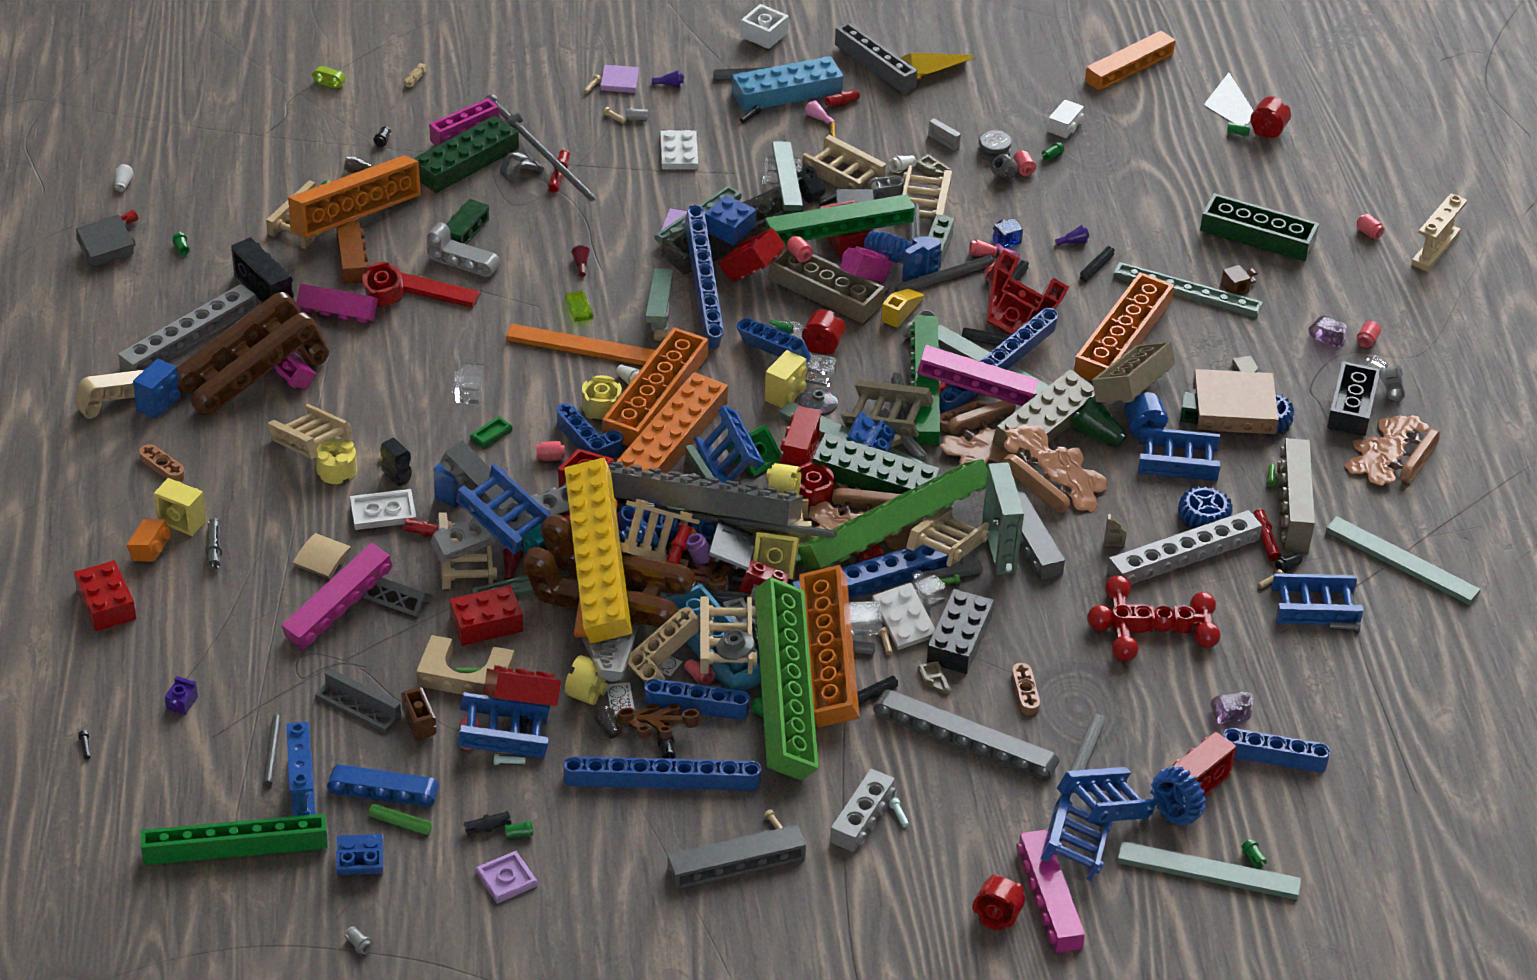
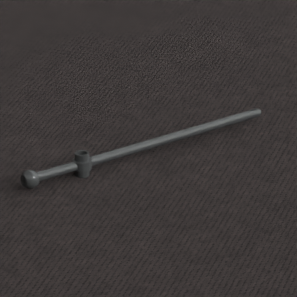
(514, 121)
(746, 522)

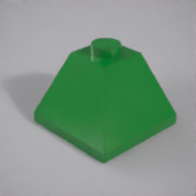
(766, 447)

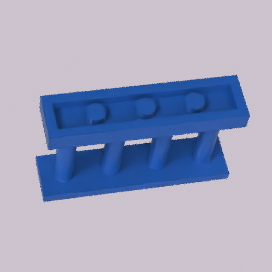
(743, 445)
(1179, 466)
(498, 525)
(1316, 613)
(503, 741)
(300, 769)
(1110, 781)
(1057, 833)

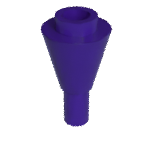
(671, 79)
(1078, 235)

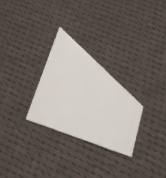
(1230, 102)

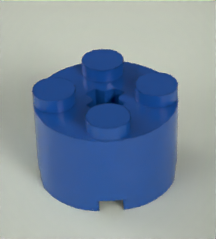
(1145, 412)

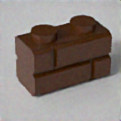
(418, 713)

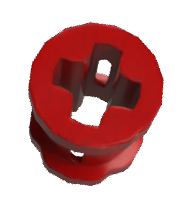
(871, 553)

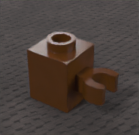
(1237, 280)

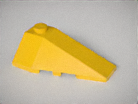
(931, 62)

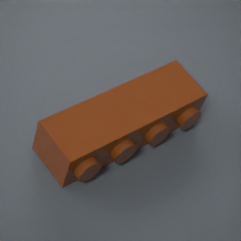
(351, 247)

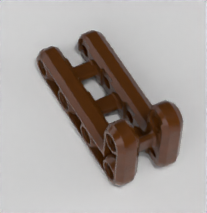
(281, 332)
(640, 571)

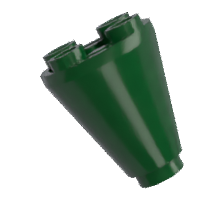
(1098, 423)

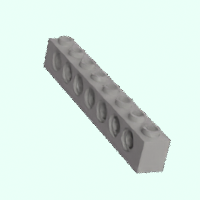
(189, 329)
(1186, 548)
(448, 549)

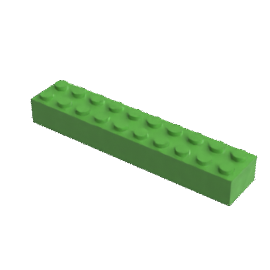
(895, 514)
(786, 679)

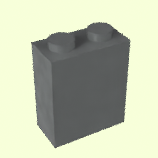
(105, 240)

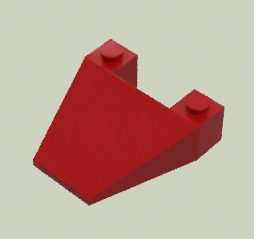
(1014, 303)

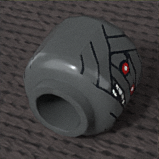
(1004, 167)

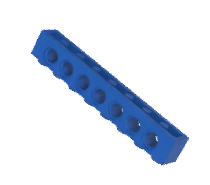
(890, 569)

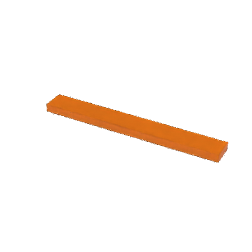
(578, 344)

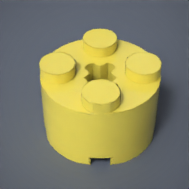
(599, 396)
(336, 461)
(784, 477)
(585, 682)

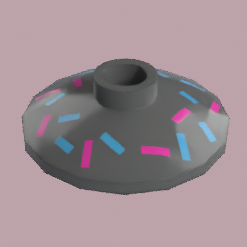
(819, 399)

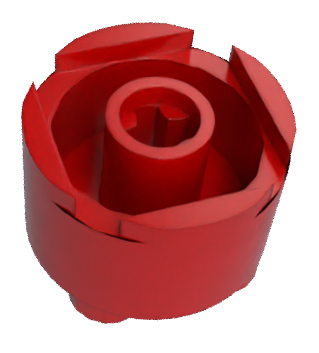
(1270, 117)
(383, 283)
(823, 332)
(816, 483)
(999, 902)

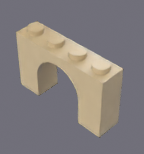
(435, 673)

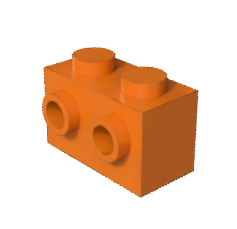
(149, 540)

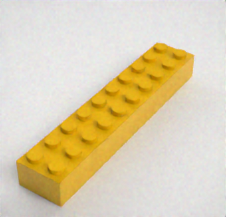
(597, 551)

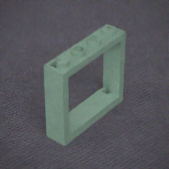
(1003, 503)

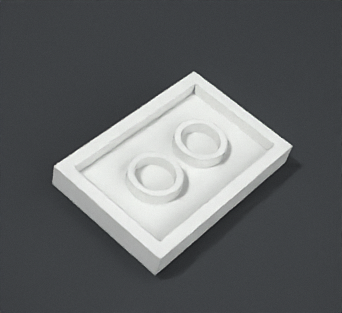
(679, 149)
(382, 509)
(904, 616)

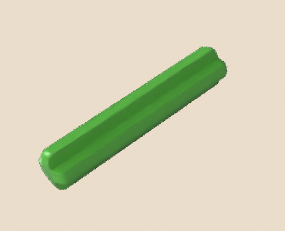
(400, 819)

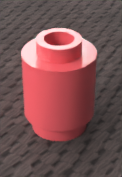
(1025, 163)
(1370, 226)
(799, 248)
(1368, 334)
(550, 451)

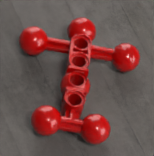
(1142, 618)

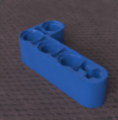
(585, 436)

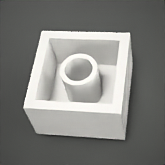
(764, 26)

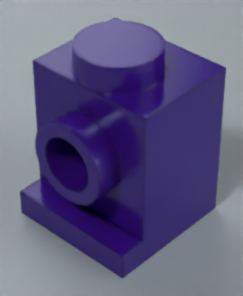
(181, 695)

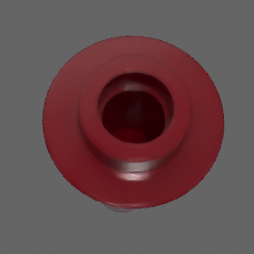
(580, 254)
(511, 562)

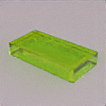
(579, 306)

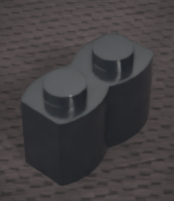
(395, 461)

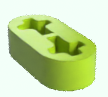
(329, 77)

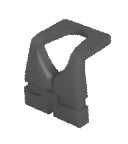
(526, 161)

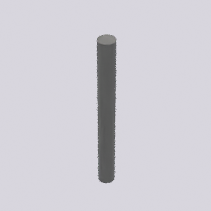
(272, 750)

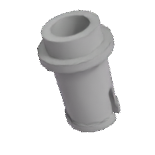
(636, 114)
(361, 943)

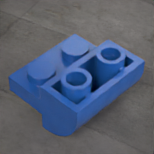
(921, 258)
(870, 433)
(359, 854)

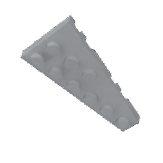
(612, 655)

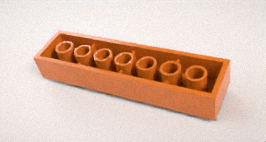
(354, 196)
(1124, 325)
(656, 383)
(677, 424)
(830, 646)

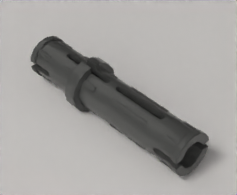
(214, 549)

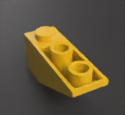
(899, 306)

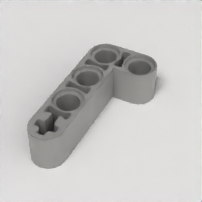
(459, 255)

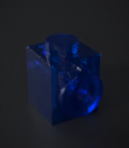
(1007, 233)

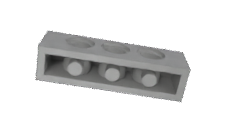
(862, 810)

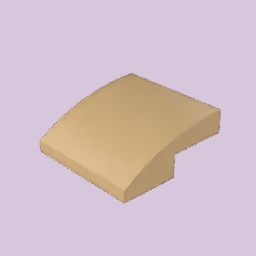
(322, 555)

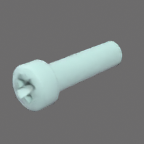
(508, 760)
(895, 804)

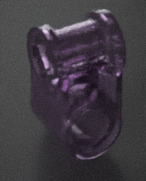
(1328, 330)
(1231, 708)

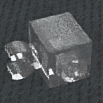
(930, 589)

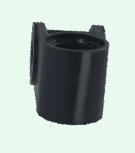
(810, 184)

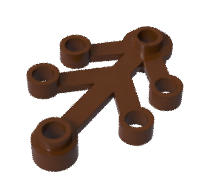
(715, 581)
(656, 718)

